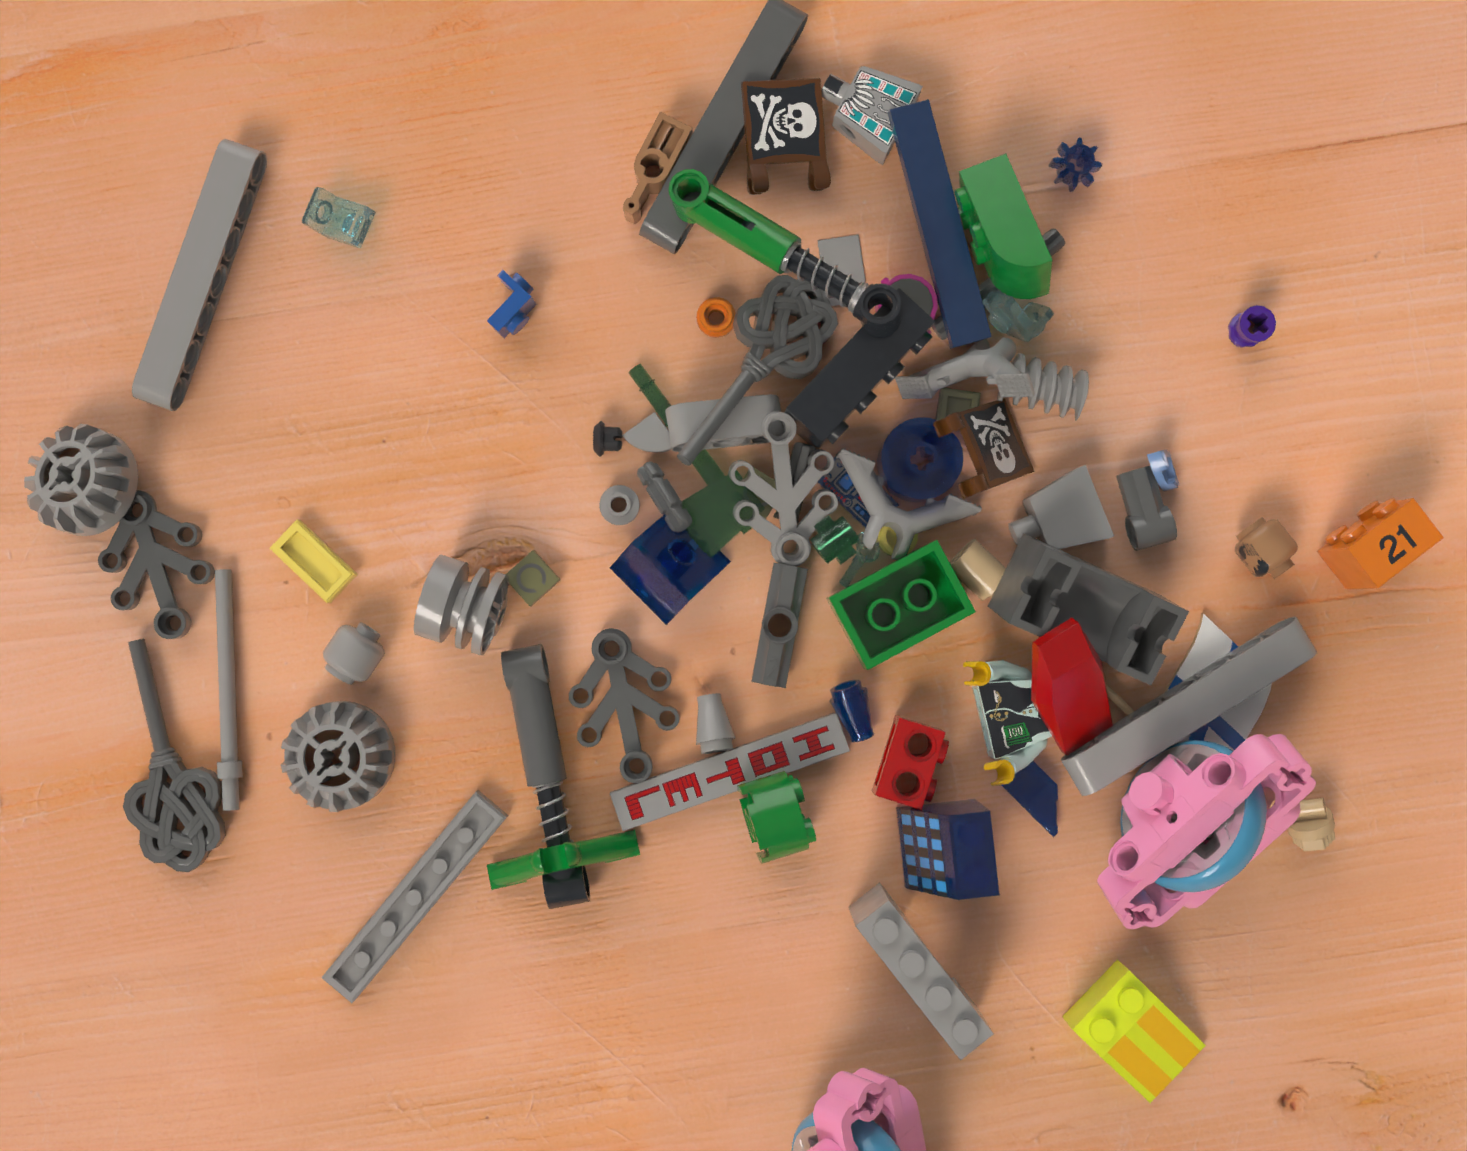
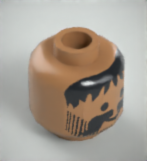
(1266, 548)

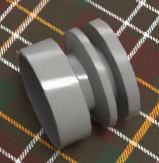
(453, 602)

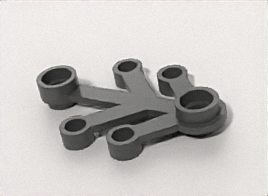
(151, 559)
(622, 697)

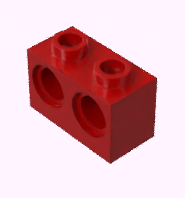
(898, 760)

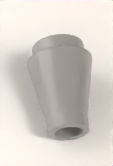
(713, 725)

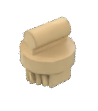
(1314, 826)

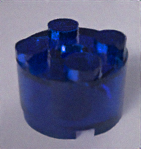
(904, 478)

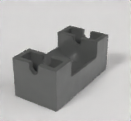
(1118, 616)

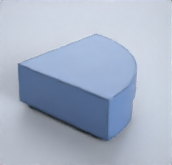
(1163, 470)

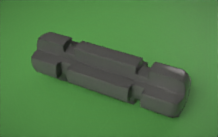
(664, 497)

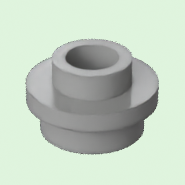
(628, 514)

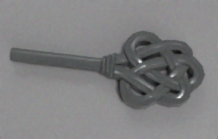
(781, 356)
(198, 813)

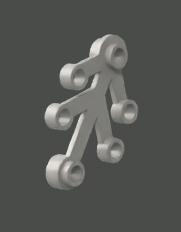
(785, 496)

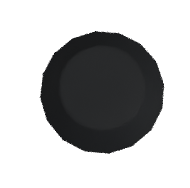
(605, 438)

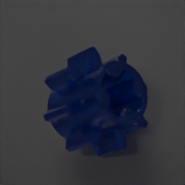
(1066, 170)

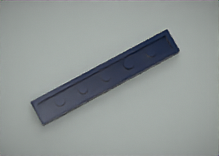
(939, 223)

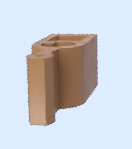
(660, 148)

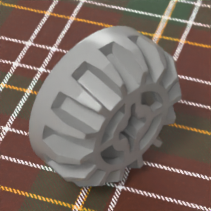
(86, 490)
(362, 733)

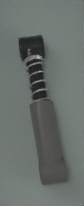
(528, 682)

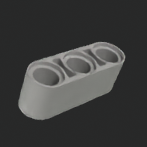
(739, 428)

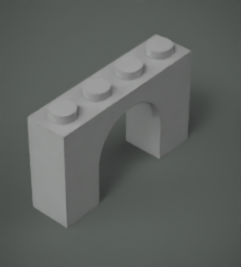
(919, 972)

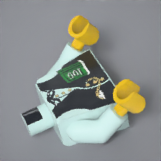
(1007, 716)

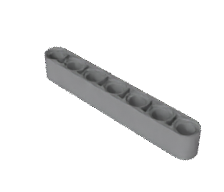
(199, 275)
(1189, 705)

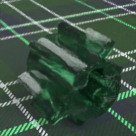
(834, 539)

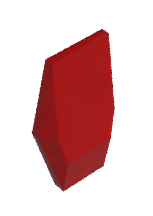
(1069, 686)

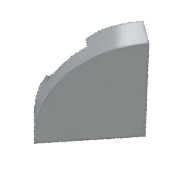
(649, 435)

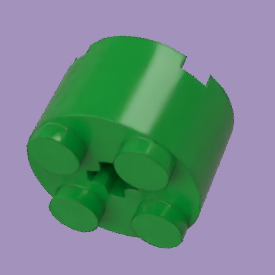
(775, 816)

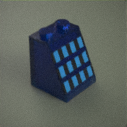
(948, 849)

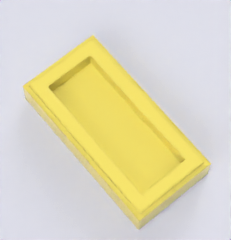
(313, 561)

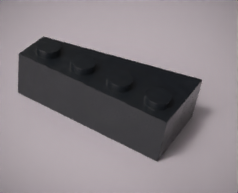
(855, 372)

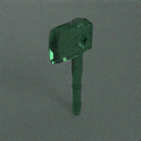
(712, 506)

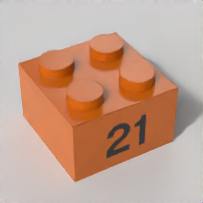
(1379, 543)

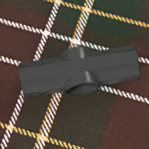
(775, 652)

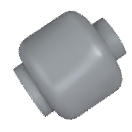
(353, 653)

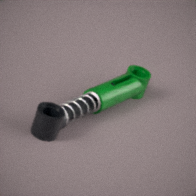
(780, 250)

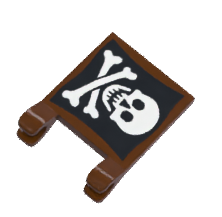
(784, 127)
(991, 443)

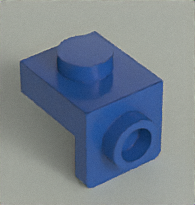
(513, 312)

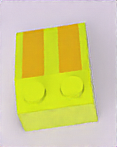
(1133, 1031)

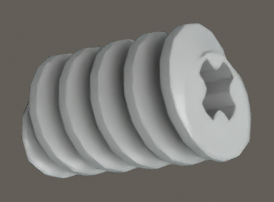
(1053, 387)

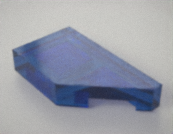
(1037, 795)

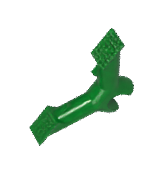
(562, 857)

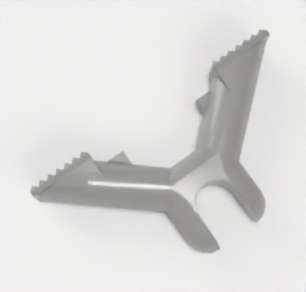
(976, 362)
(903, 522)

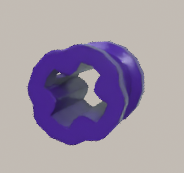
(1263, 329)

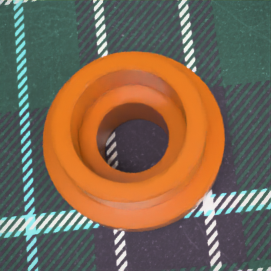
(712, 305)

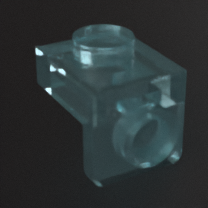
(338, 218)
(1013, 320)

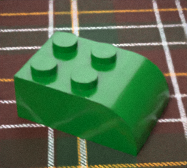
(1003, 229)
(900, 605)

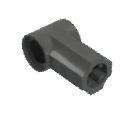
(1148, 518)

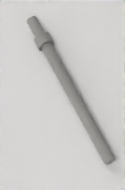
(230, 767)

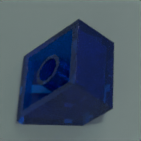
(667, 569)

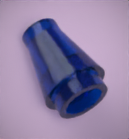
(853, 709)

